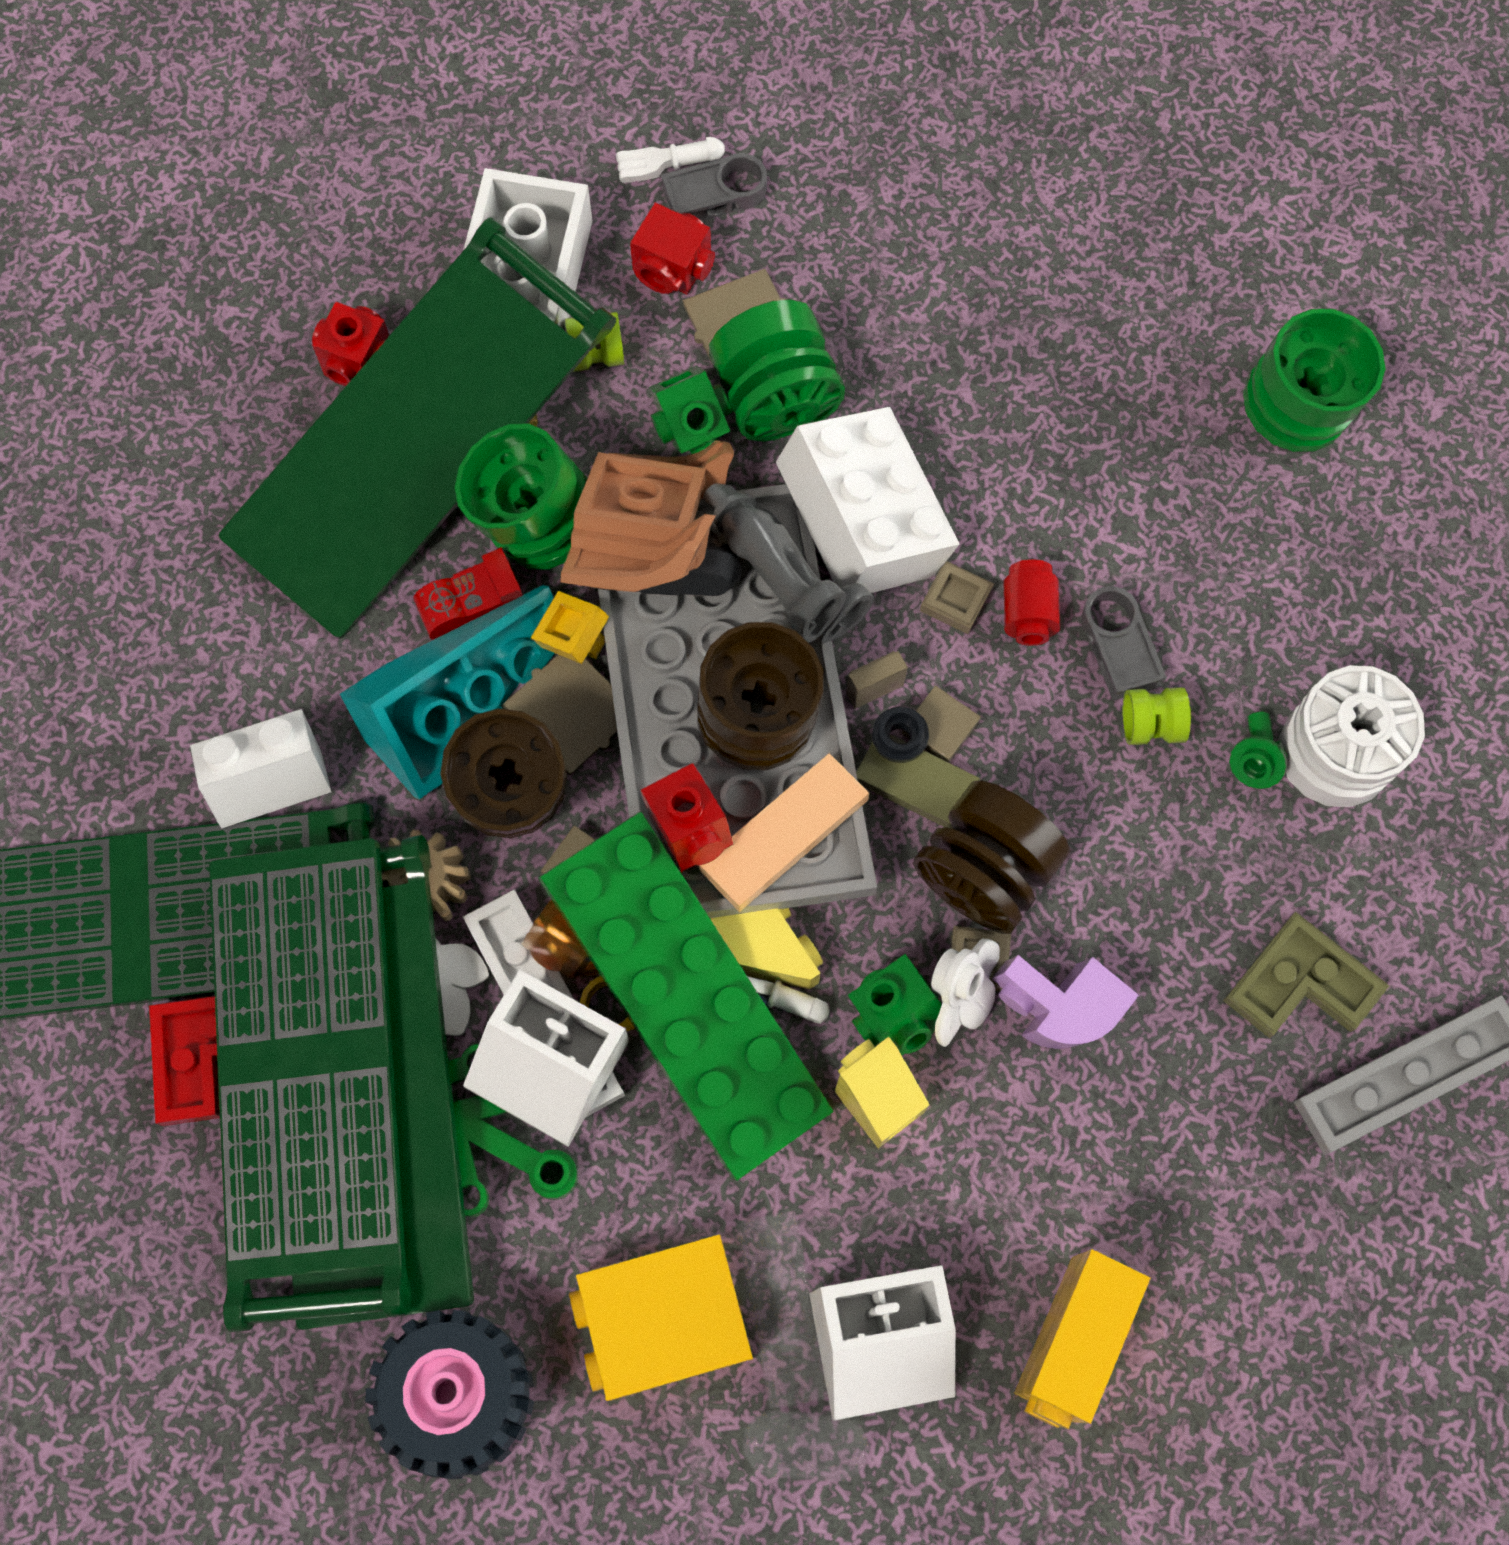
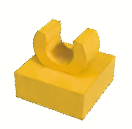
(571, 628)

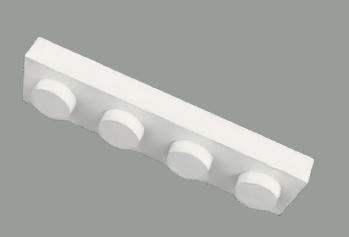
(499, 934)

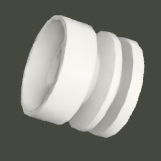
(1334, 760)

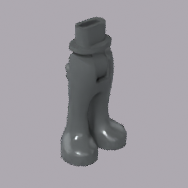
(758, 536)

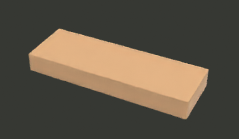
(785, 831)

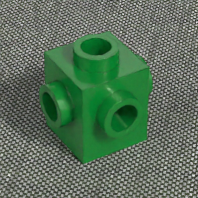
(680, 395)
(896, 1005)

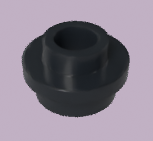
(904, 719)

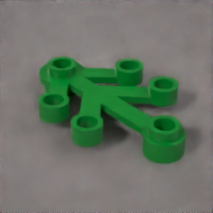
(471, 1128)

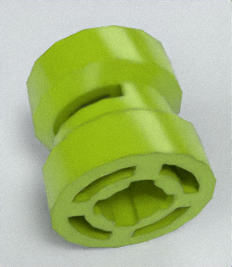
(611, 347)
(1156, 716)

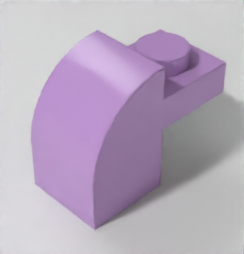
(1068, 1015)

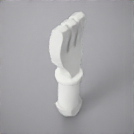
(652, 161)
(792, 1000)

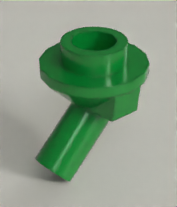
(1259, 753)

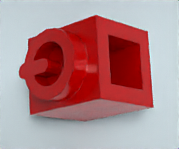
(671, 250)
(687, 817)

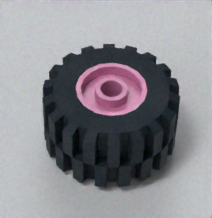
(450, 1395)

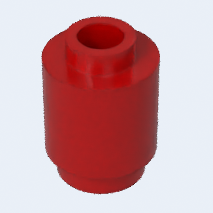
(1031, 602)

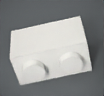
(260, 768)

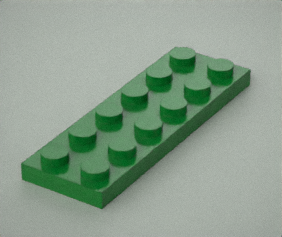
(686, 995)

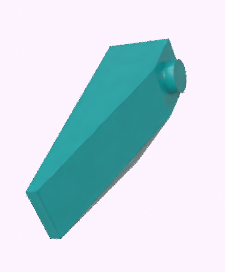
(425, 695)

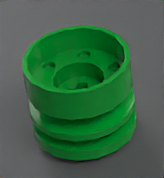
(776, 369)
(1313, 380)
(521, 494)

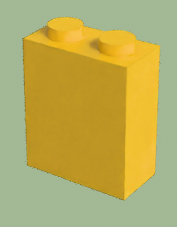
(660, 1318)
(1081, 1339)

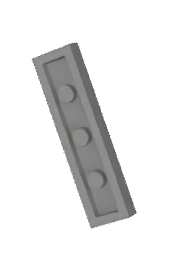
(1408, 1077)

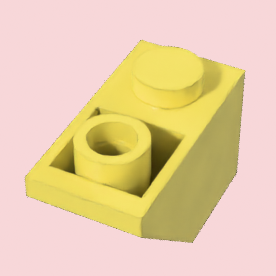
(770, 948)
(880, 1090)

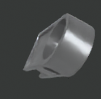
(702, 191)
(1123, 656)

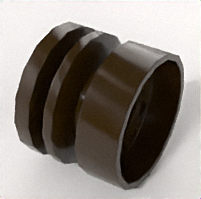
(763, 666)
(490, 744)
(992, 856)

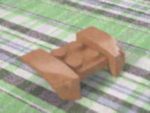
(639, 519)

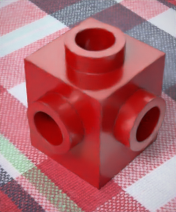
(347, 340)

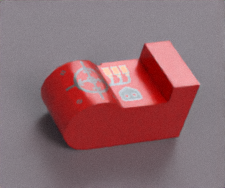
(467, 594)

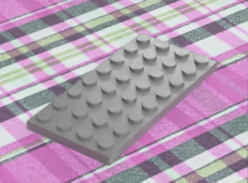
(654, 676)

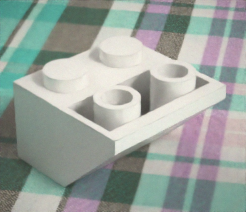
(545, 1057)
(886, 1341)

